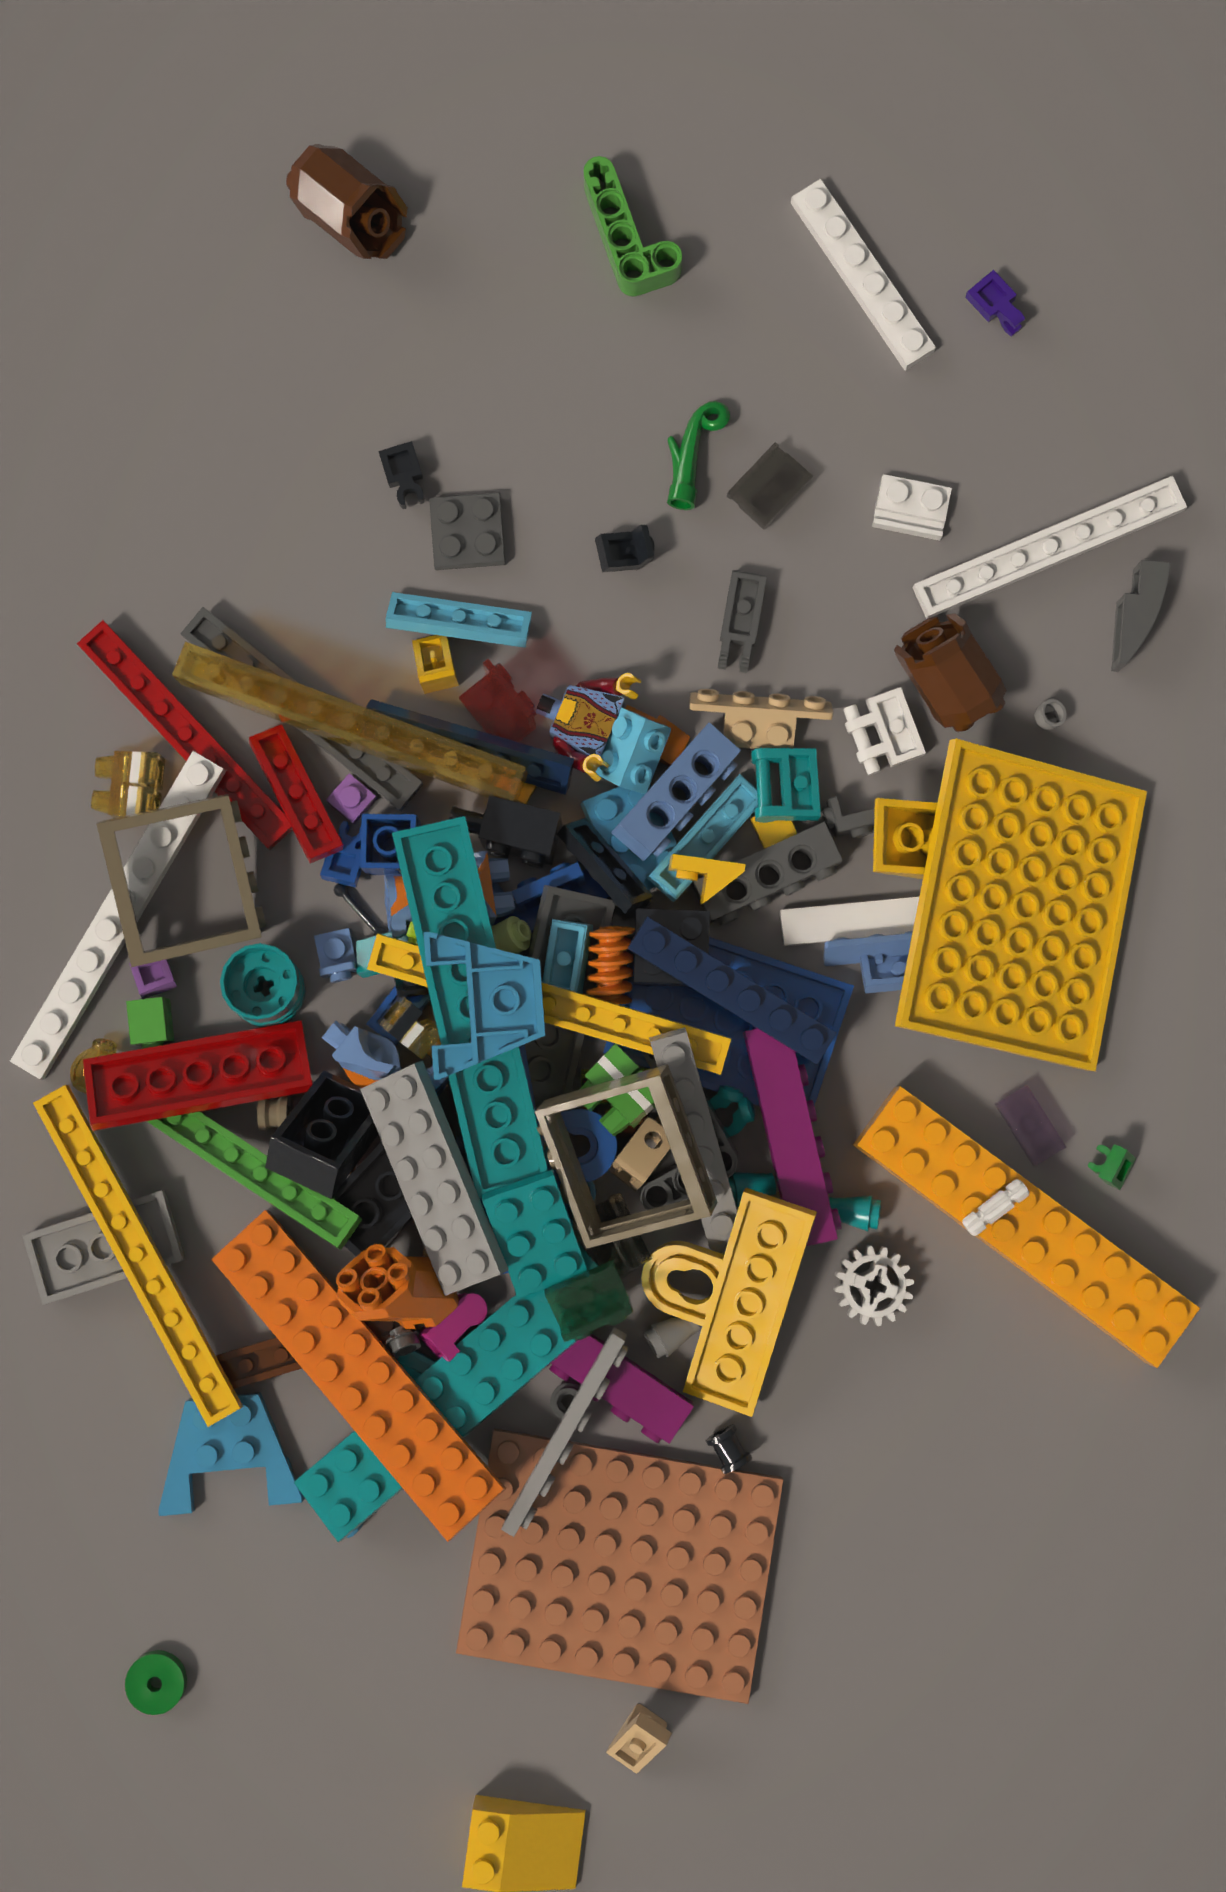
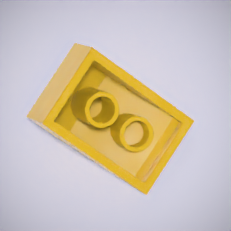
(902, 836)
(522, 1846)

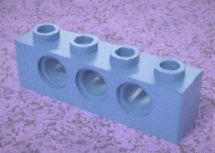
(708, 748)

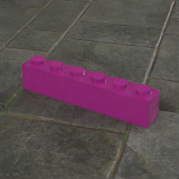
(790, 1132)

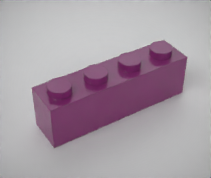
(631, 1390)

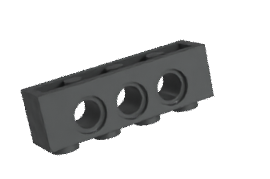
(813, 842)

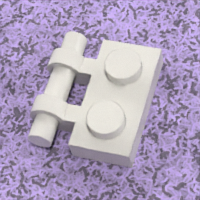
(894, 727)

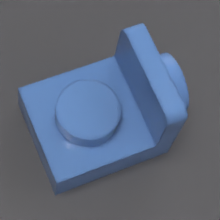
(336, 955)

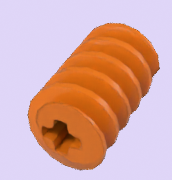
(611, 964)

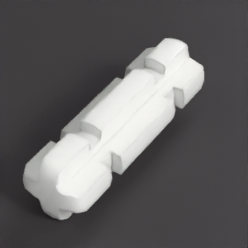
(995, 1207)

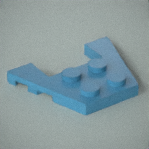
(502, 1001)
(235, 1442)

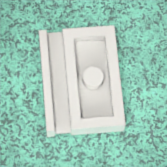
(911, 507)

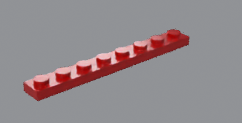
(183, 730)

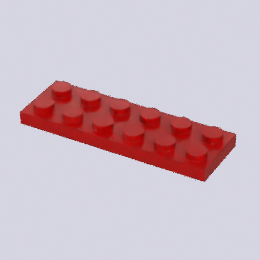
(196, 1075)

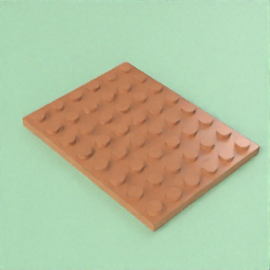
(625, 1570)

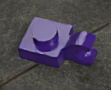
(994, 298)

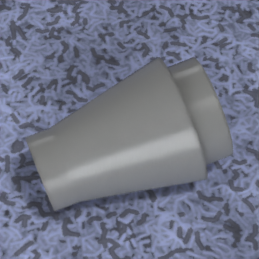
(669, 1335)

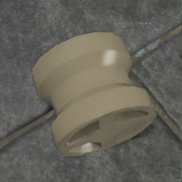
(273, 1112)

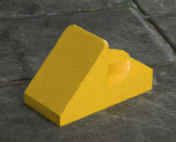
(716, 873)

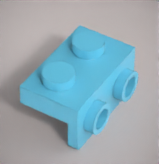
(633, 751)

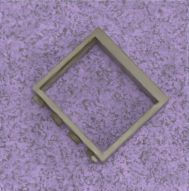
(238, 850)
(681, 1141)

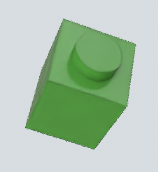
(150, 1022)

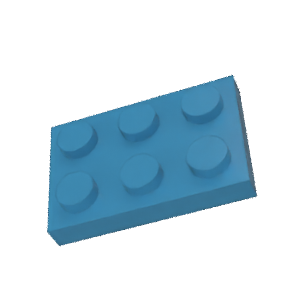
(607, 811)

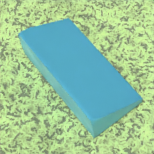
(567, 955)

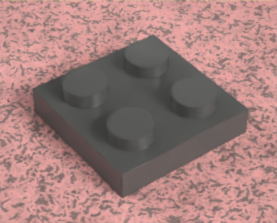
(467, 531)

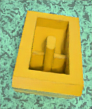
(434, 663)

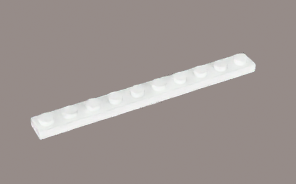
(105, 935)

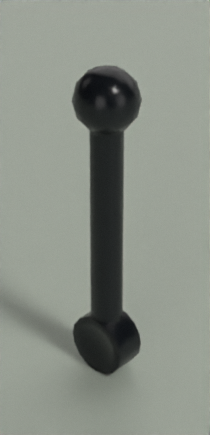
(341, 891)

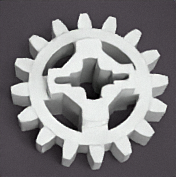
(870, 1302)

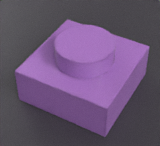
(351, 798)
(153, 978)

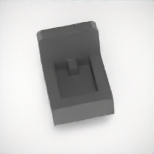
(857, 824)

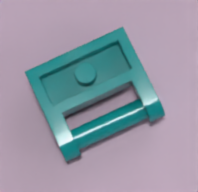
(797, 781)

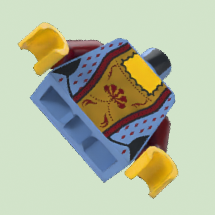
(586, 719)

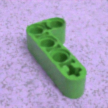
(622, 226)

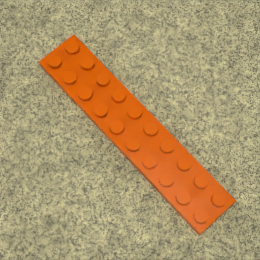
(359, 1376)

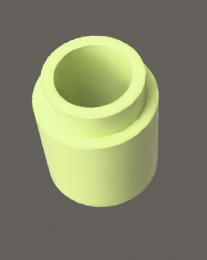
(511, 935)

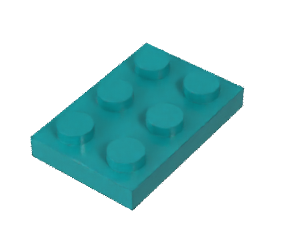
(534, 1233)

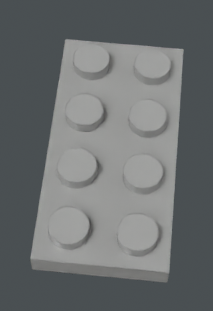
(78, 1257)

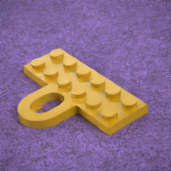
(747, 1298)

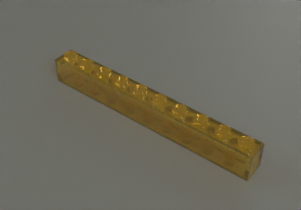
(349, 724)

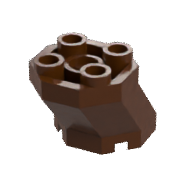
(347, 201)
(951, 672)

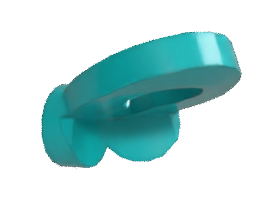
(745, 1113)

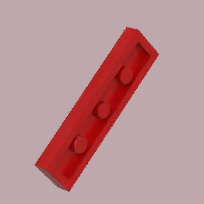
(295, 793)

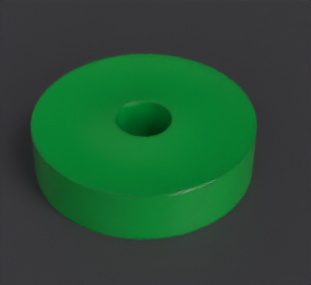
(145, 1696)

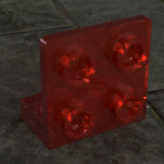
(498, 706)

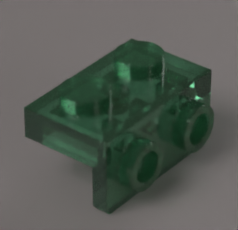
(589, 1301)

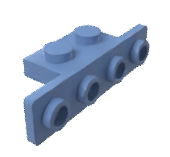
(880, 959)

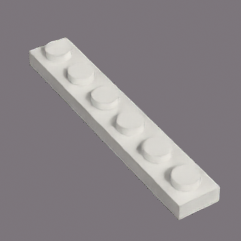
(862, 274)

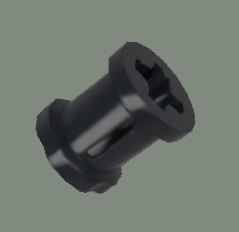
(728, 1449)

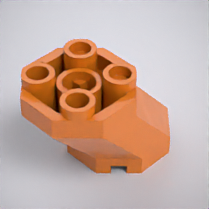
(393, 1287)

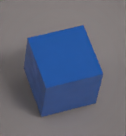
(377, 841)

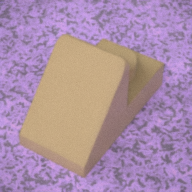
(639, 1739)

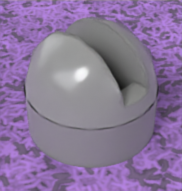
(1048, 707)

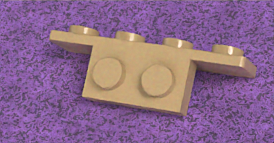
(760, 720)

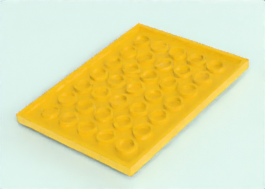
(1021, 906)

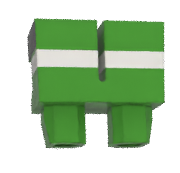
(628, 1107)

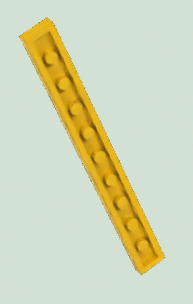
(571, 1009)
(138, 1255)

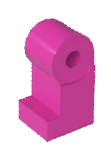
(441, 1339)

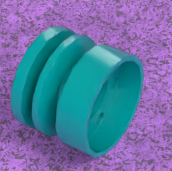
(243, 981)

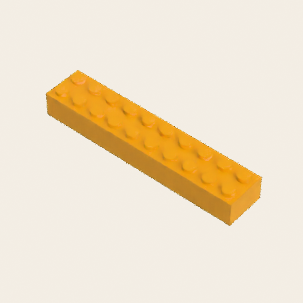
(1035, 1234)

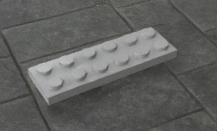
(434, 1179)

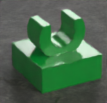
(1116, 1167)

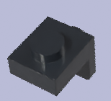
(625, 549)

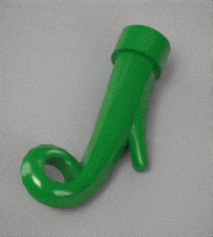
(684, 459)

